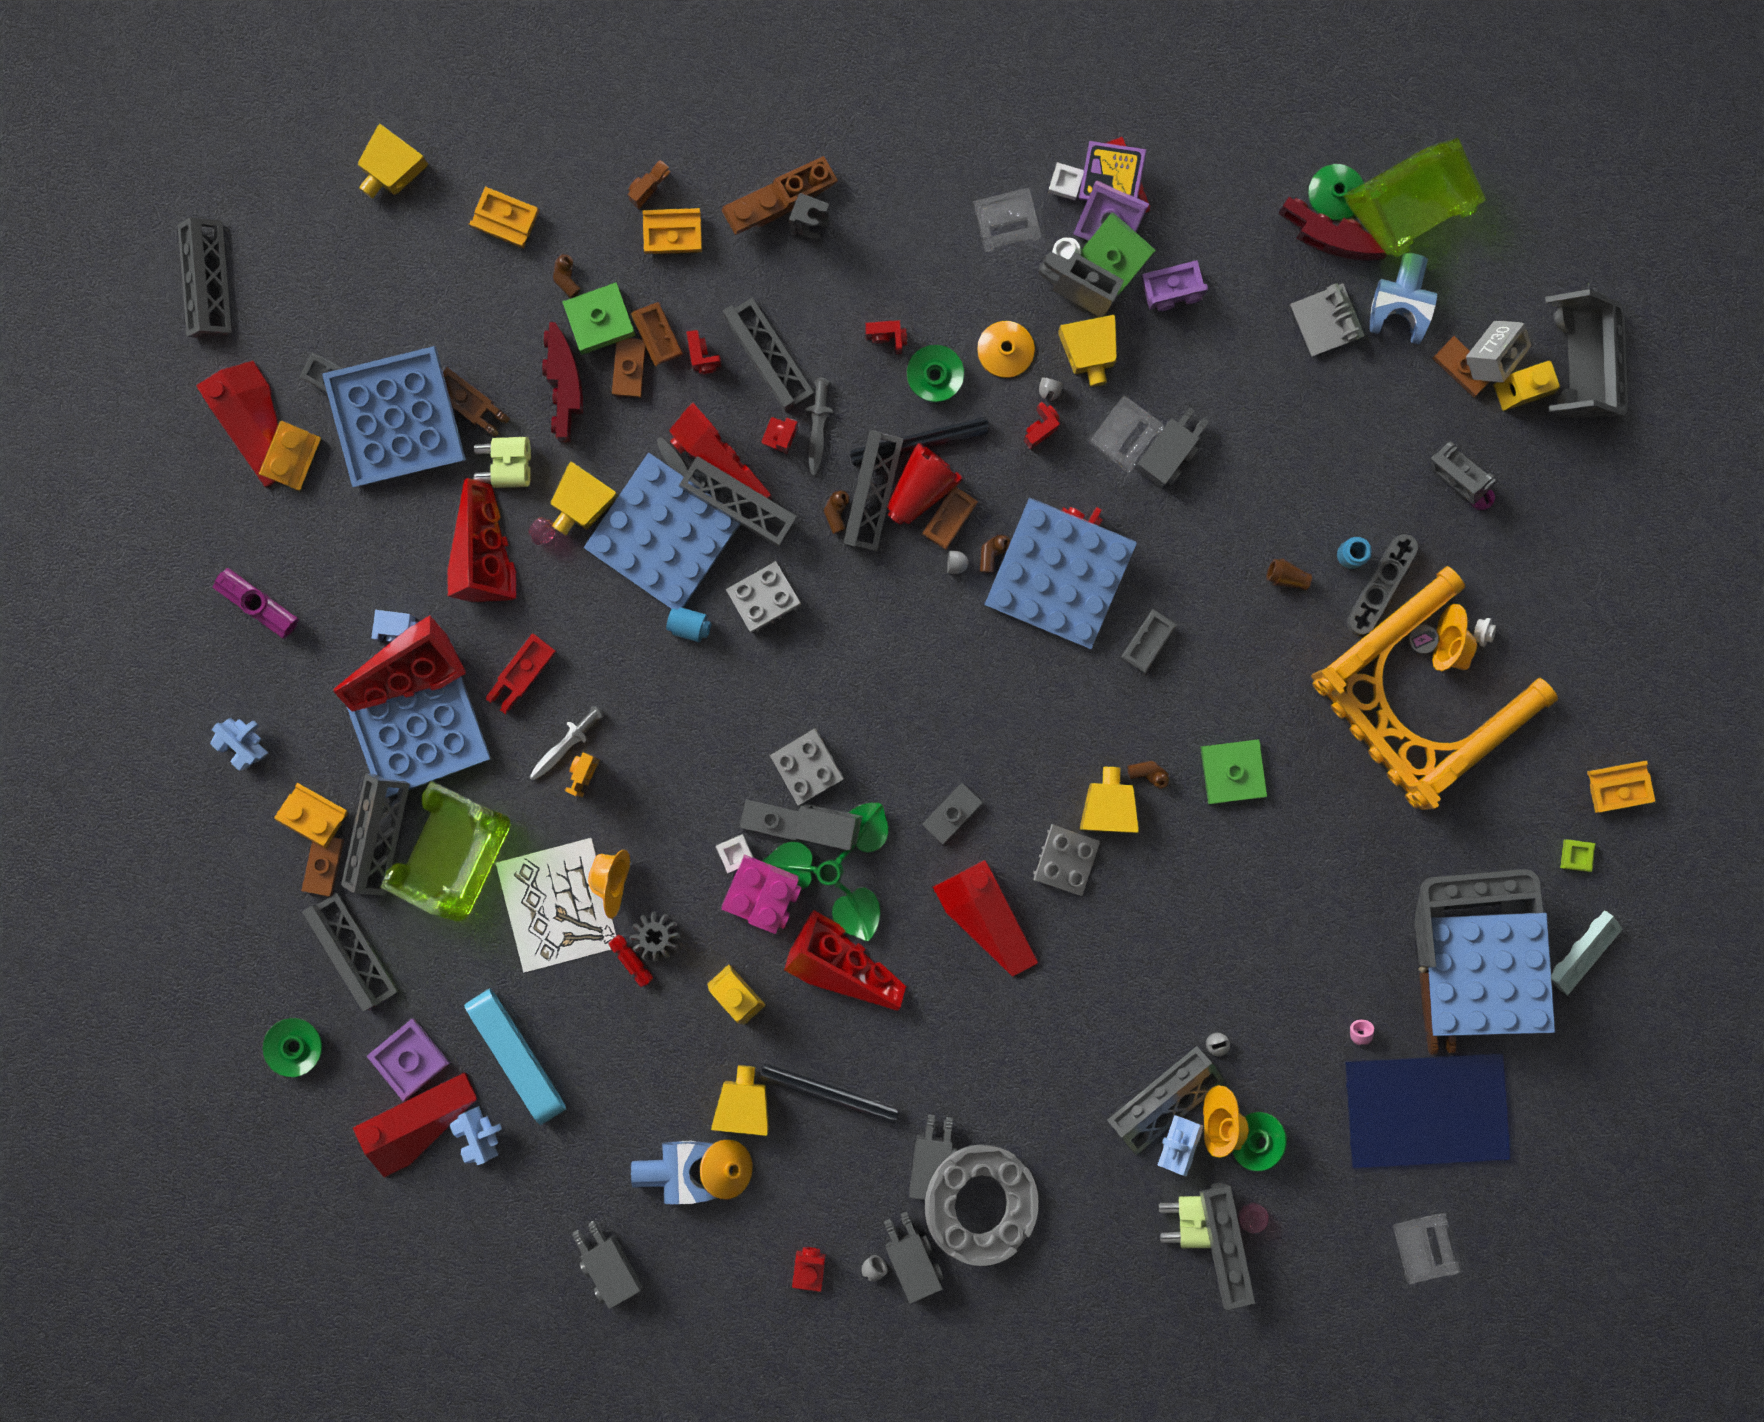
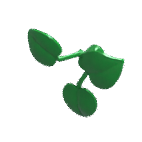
(858, 910)

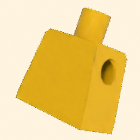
(389, 163)
(1090, 347)
(1529, 385)
(580, 499)
(1110, 805)
(735, 995)
(742, 1105)

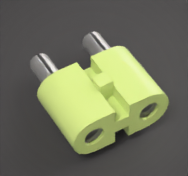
(509, 462)
(1192, 1223)

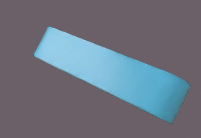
(515, 1056)

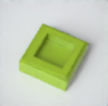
(1577, 855)

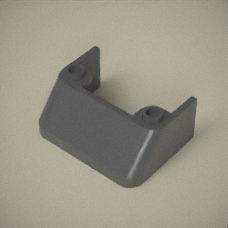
(1594, 355)
(1511, 889)

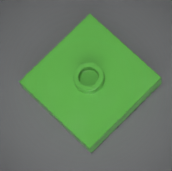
(1118, 249)
(598, 318)
(1233, 771)

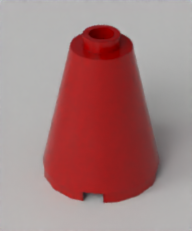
(921, 485)

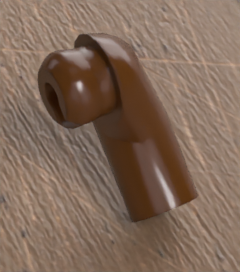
(562, 275)
(834, 509)
(992, 549)
(1151, 771)

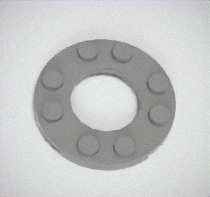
(1020, 1211)

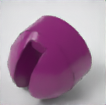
(1481, 504)

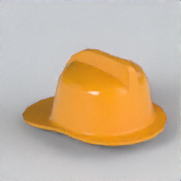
(1455, 643)
(608, 879)
(1223, 1124)

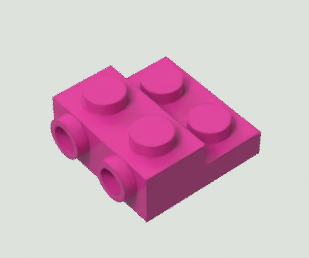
(761, 894)

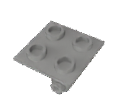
(1327, 319)
(763, 597)
(806, 767)
(1066, 860)

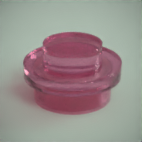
(541, 531)
(1253, 1218)

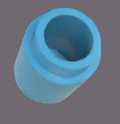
(1360, 547)
(688, 624)

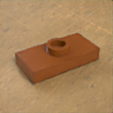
(656, 333)
(1453, 360)
(629, 368)
(950, 518)
(323, 867)

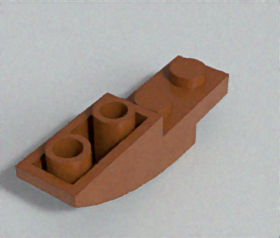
(780, 196)

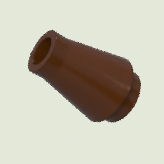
(1288, 575)

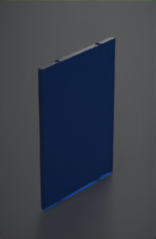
(1427, 1110)

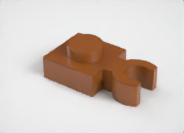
(643, 188)

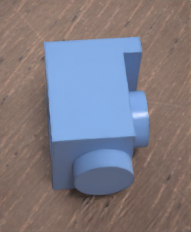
(390, 624)

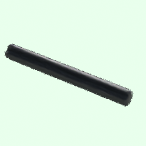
(927, 439)
(829, 1093)

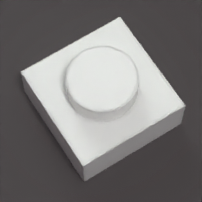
(1066, 181)
(733, 851)

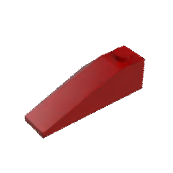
(410, 663)
(982, 911)
(835, 963)
(406, 1130)

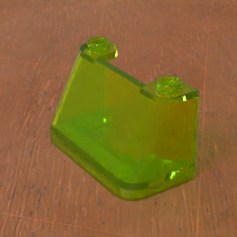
(1416, 196)
(449, 855)

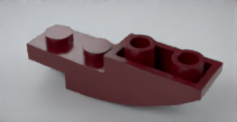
(1319, 232)
(562, 371)

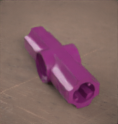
(242, 593)

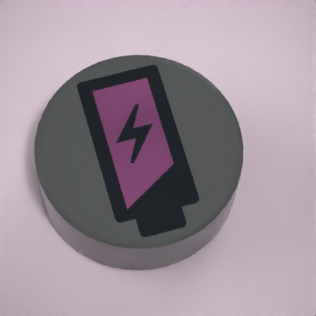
(1422, 639)

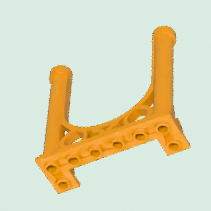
(1467, 752)

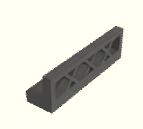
(194, 277)
(758, 358)
(862, 487)
(741, 495)
(365, 832)
(341, 959)
(1164, 1097)
(1227, 1246)

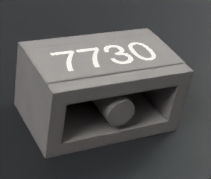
(1498, 351)

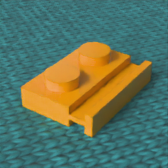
(504, 217)
(672, 231)
(289, 455)
(582, 770)
(1621, 786)
(311, 815)

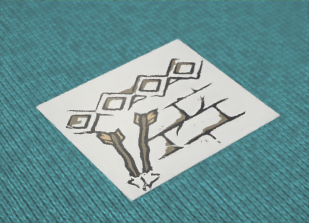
(553, 906)

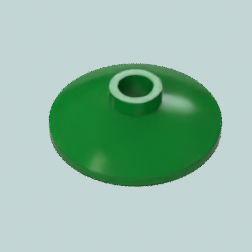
(1322, 192)
(937, 359)
(278, 1051)
(1261, 1159)

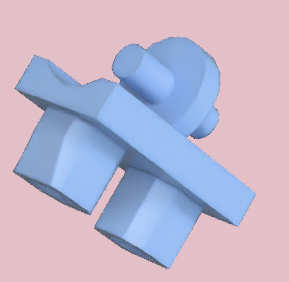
(241, 739)
(478, 1134)
(1180, 1145)

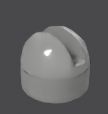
(1050, 387)
(956, 562)
(1216, 1038)
(874, 1268)

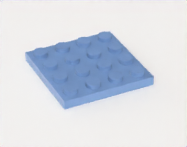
(394, 416)
(661, 534)
(1060, 573)
(421, 736)
(1491, 975)

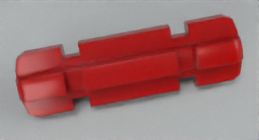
(630, 960)

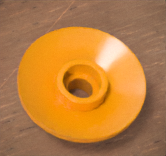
(1004, 363)
(716, 1166)

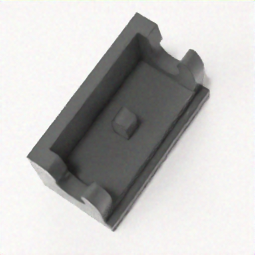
(808, 213)
(1461, 473)
(828, 826)

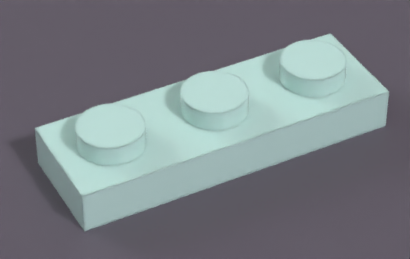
(1585, 952)

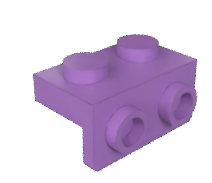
(1174, 286)

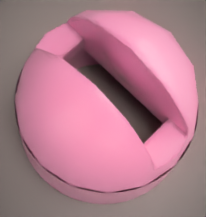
(1366, 1027)

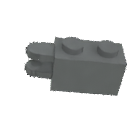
(1081, 281)
(1169, 450)
(928, 1156)
(912, 1261)
(607, 1267)

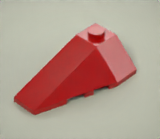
(245, 410)
(700, 438)
(478, 555)

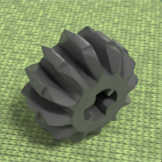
(654, 946)

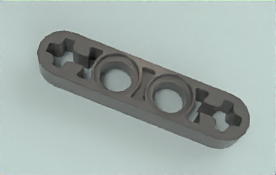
(1379, 583)

